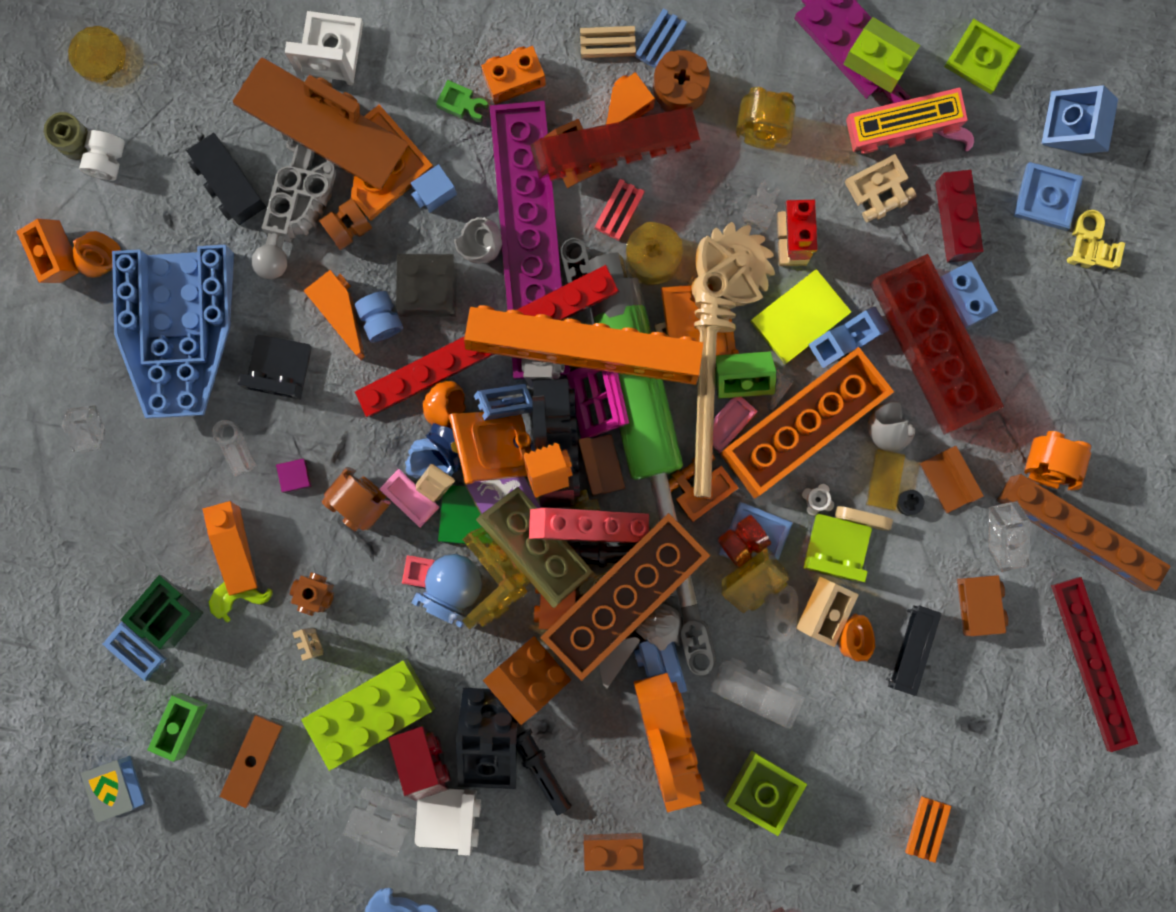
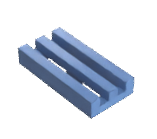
(671, 20)
(487, 407)
(152, 666)

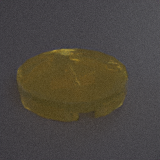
(96, 53)

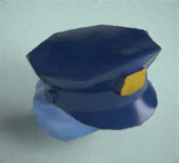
(436, 449)

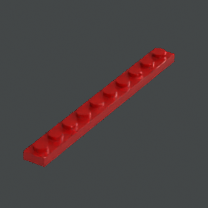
(455, 358)

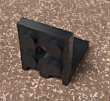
(486, 742)

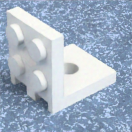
(327, 62)

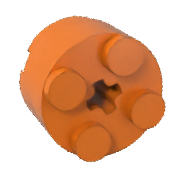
(1058, 461)

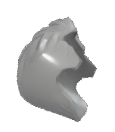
(662, 627)

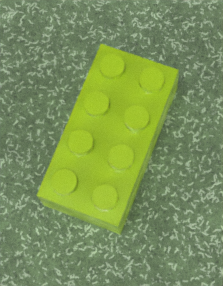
(368, 714)

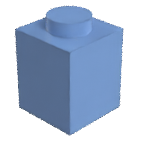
(433, 189)

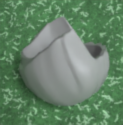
(479, 241)
(888, 428)

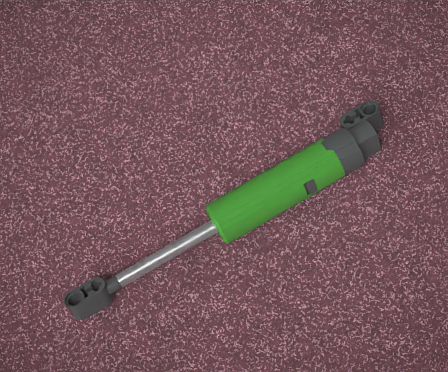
(650, 434)

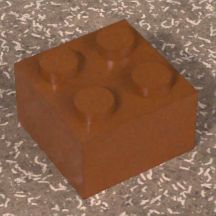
(527, 680)

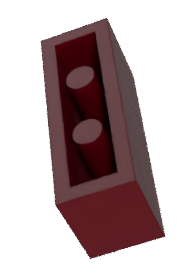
(959, 216)

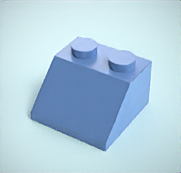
(1080, 119)

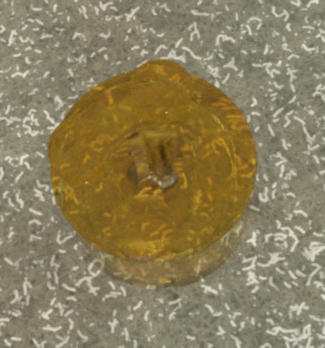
(766, 118)
(652, 238)

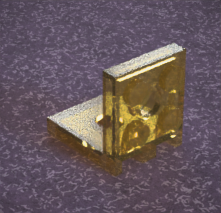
(508, 576)

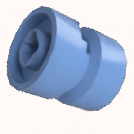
(379, 319)

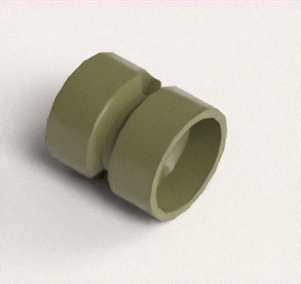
(66, 134)

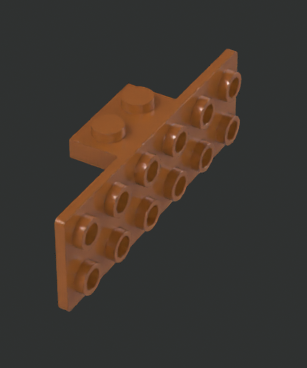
(321, 121)

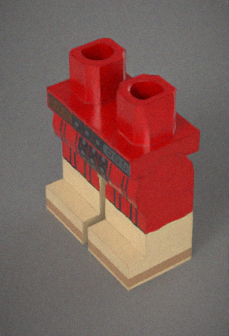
(800, 229)

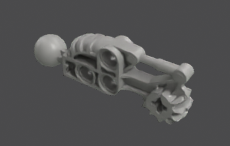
(305, 208)

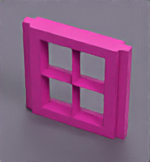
(614, 395)

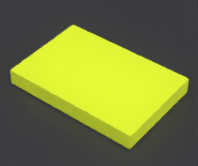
(800, 316)

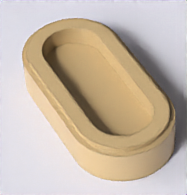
(864, 518)

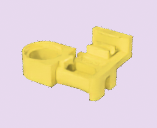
(1092, 248)

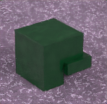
(162, 614)

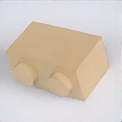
(827, 611)

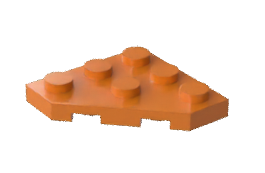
(409, 168)

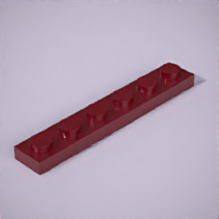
(1094, 664)

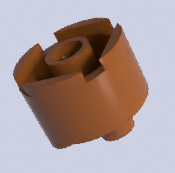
(682, 67)
(356, 500)

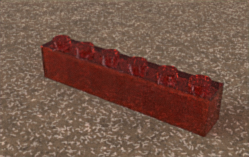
(615, 142)

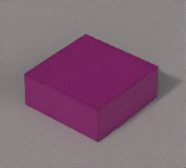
(293, 475)

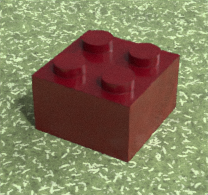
(419, 763)

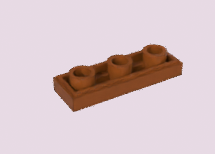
(243, 776)

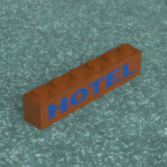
(1085, 534)

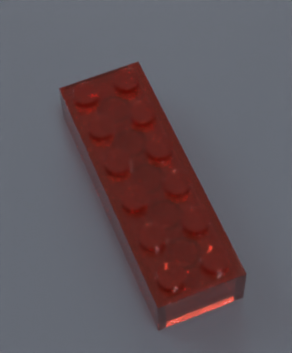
(936, 344)

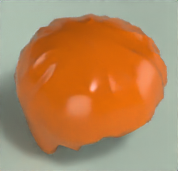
(442, 401)

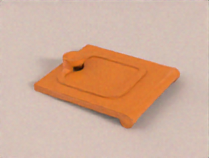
(680, 318)
(488, 446)

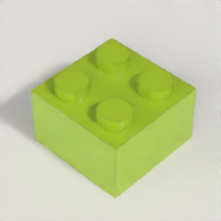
(764, 793)

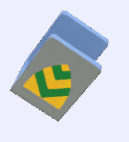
(113, 789)

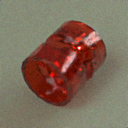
(743, 541)

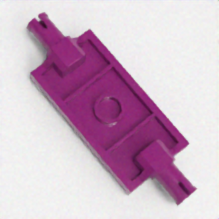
(835, 29)

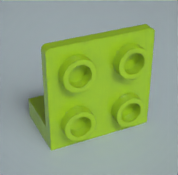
(838, 548)

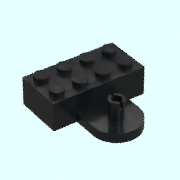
(556, 423)

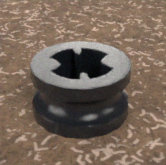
(916, 508)

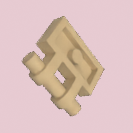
(876, 180)

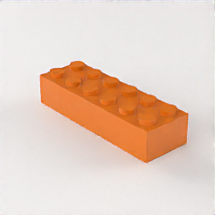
(806, 422)

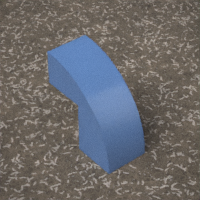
(847, 337)

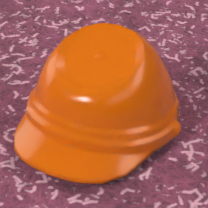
(94, 254)
(857, 638)

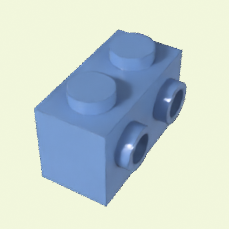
(968, 294)

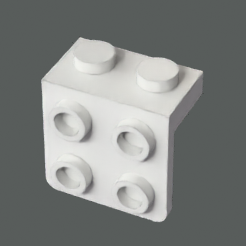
(448, 820)

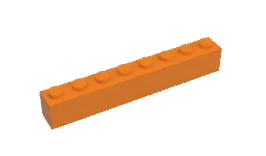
(583, 344)

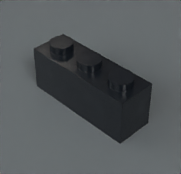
(225, 179)

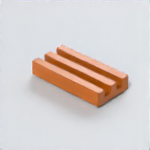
(939, 830)

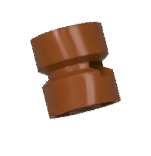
(336, 228)

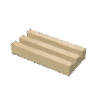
(607, 32)
(307, 645)

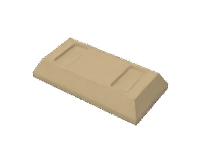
(434, 483)

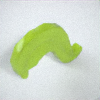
(221, 602)

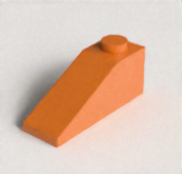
(337, 306)
(230, 546)

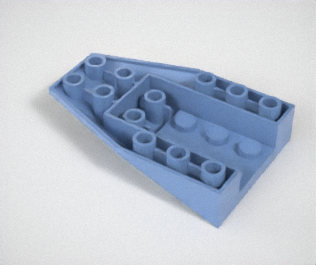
(172, 325)

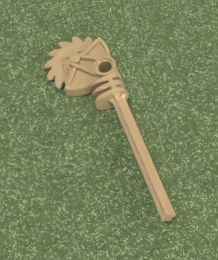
(736, 270)

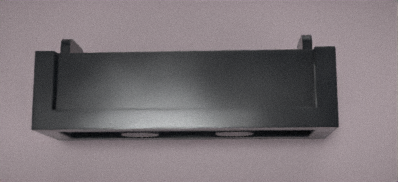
(914, 650)

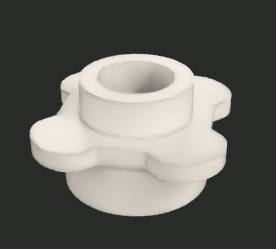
(821, 492)

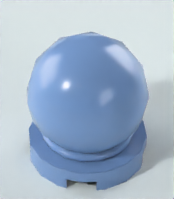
(450, 587)

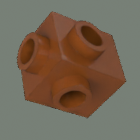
(322, 596)

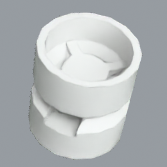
(102, 155)

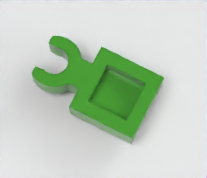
(458, 100)

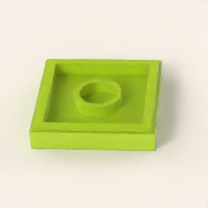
(982, 56)

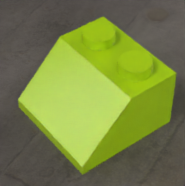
(881, 54)

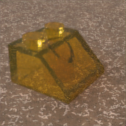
(754, 581)

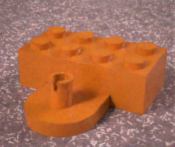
(669, 741)

